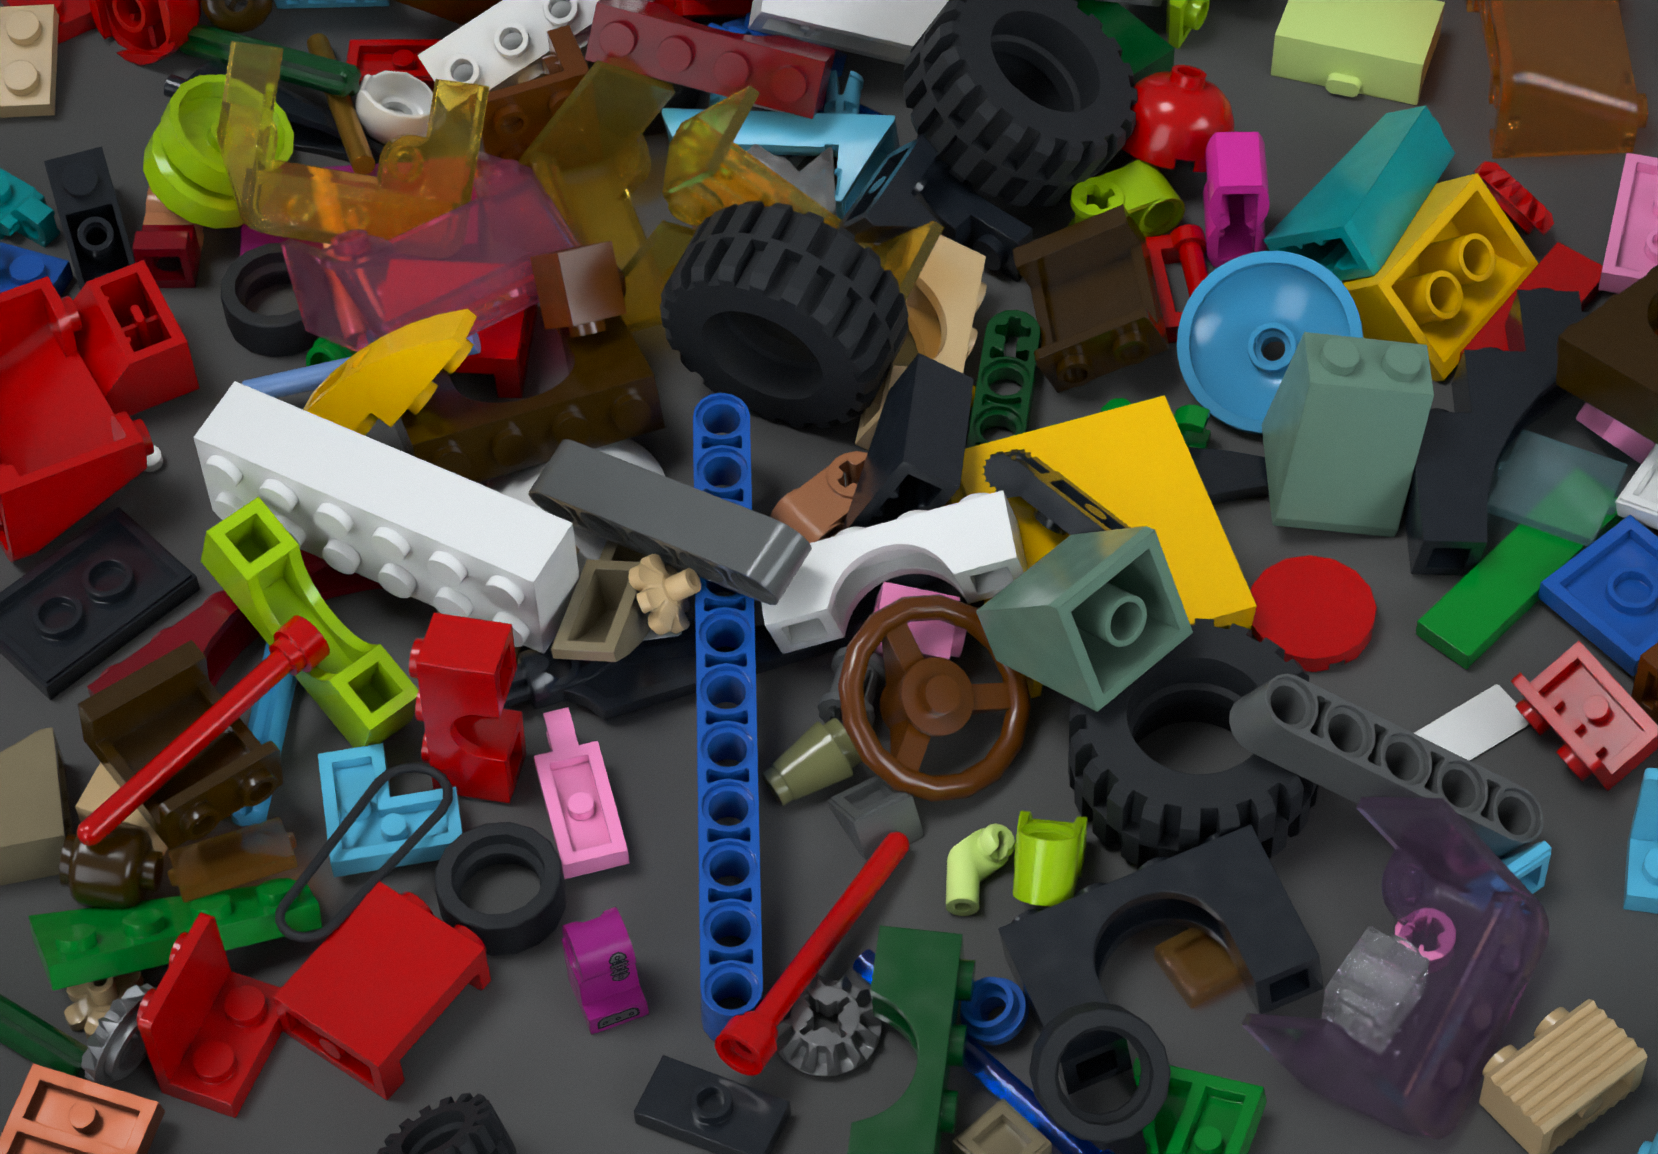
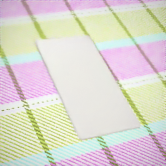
(1476, 724)

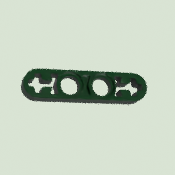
(1007, 410)

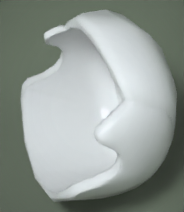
(393, 105)

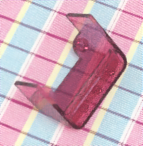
(452, 263)

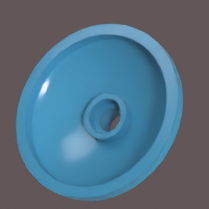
(1243, 310)

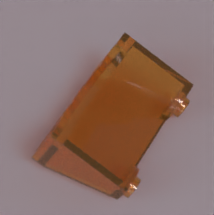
(1559, 78)

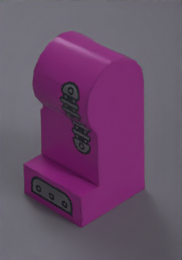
(603, 971)

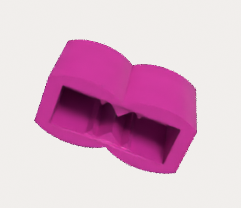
(1235, 195)

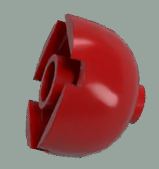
(146, 27)
(1177, 117)

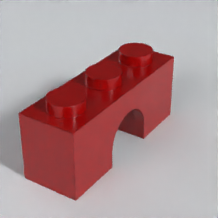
(463, 686)

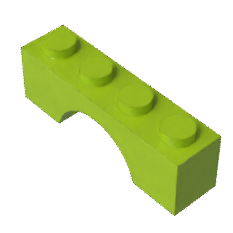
(269, 583)

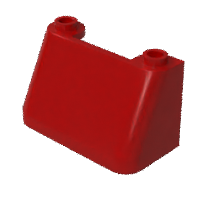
(57, 432)

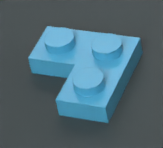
(385, 820)

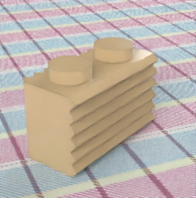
(1561, 1077)

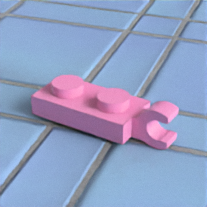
(579, 800)

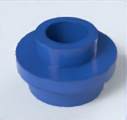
(987, 995)

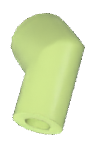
(972, 862)

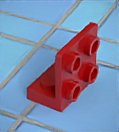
(207, 1024)

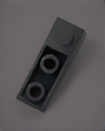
(89, 214)

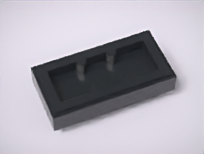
(710, 1110)

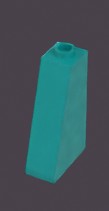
(1368, 196)

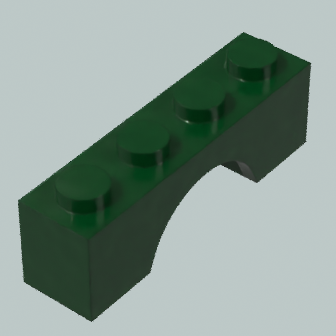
(918, 992)

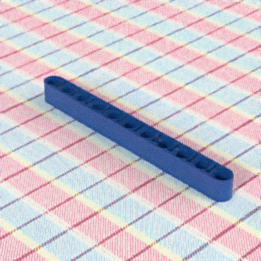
(726, 735)

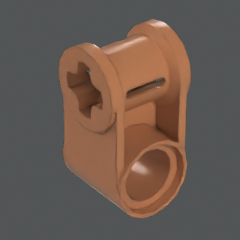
(823, 502)

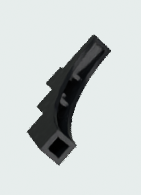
(1493, 402)

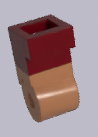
(168, 236)

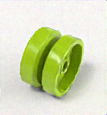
(185, 158)

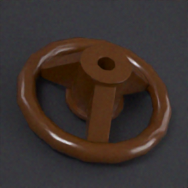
(927, 700)

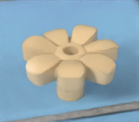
(664, 593)
(95, 998)

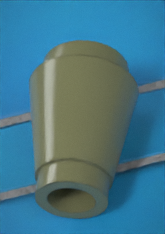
(812, 763)

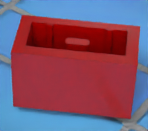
(132, 341)

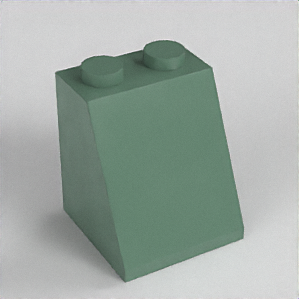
(1346, 433)
(1089, 615)

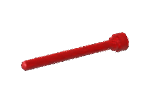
(296, 649)
(751, 1038)

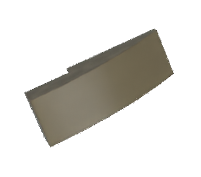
(603, 612)

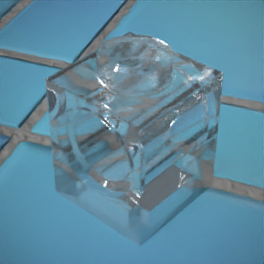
(1376, 988)

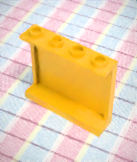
(1144, 476)

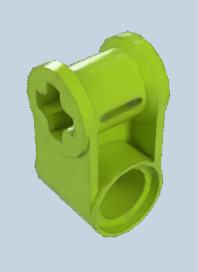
(1142, 192)
(1048, 859)

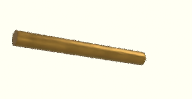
(345, 115)

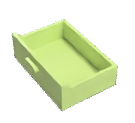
(1359, 45)

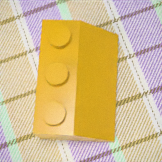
(1445, 274)

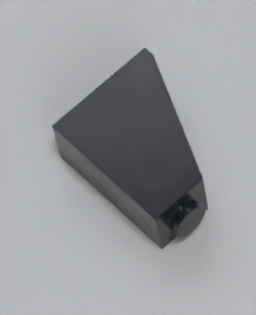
(916, 445)

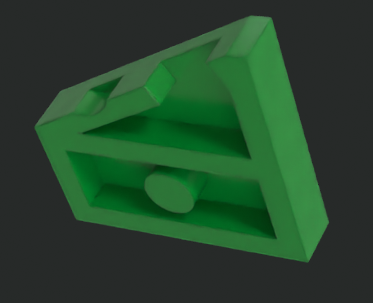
(1204, 1114)

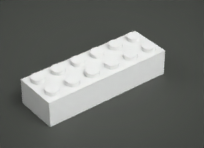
(391, 515)

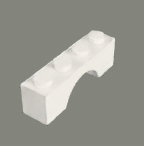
(964, 543)

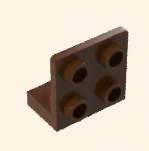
(521, 111)

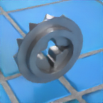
(117, 1042)
(821, 1050)

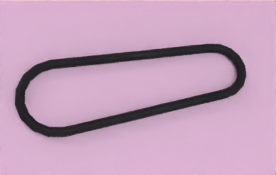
(391, 863)

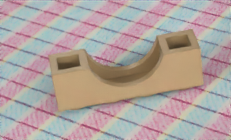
(939, 318)

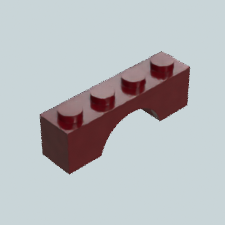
(670, 48)

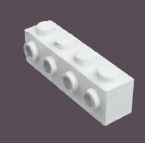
(507, 42)

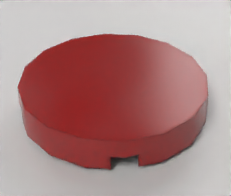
(1314, 611)

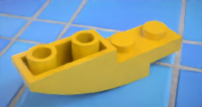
(393, 372)

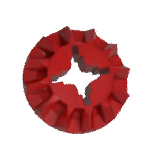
(1515, 199)

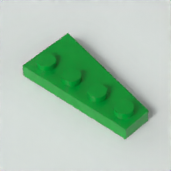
(111, 942)

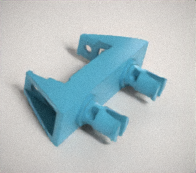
(856, 138)

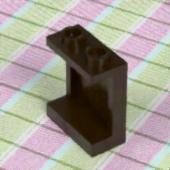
(1093, 298)
(149, 710)

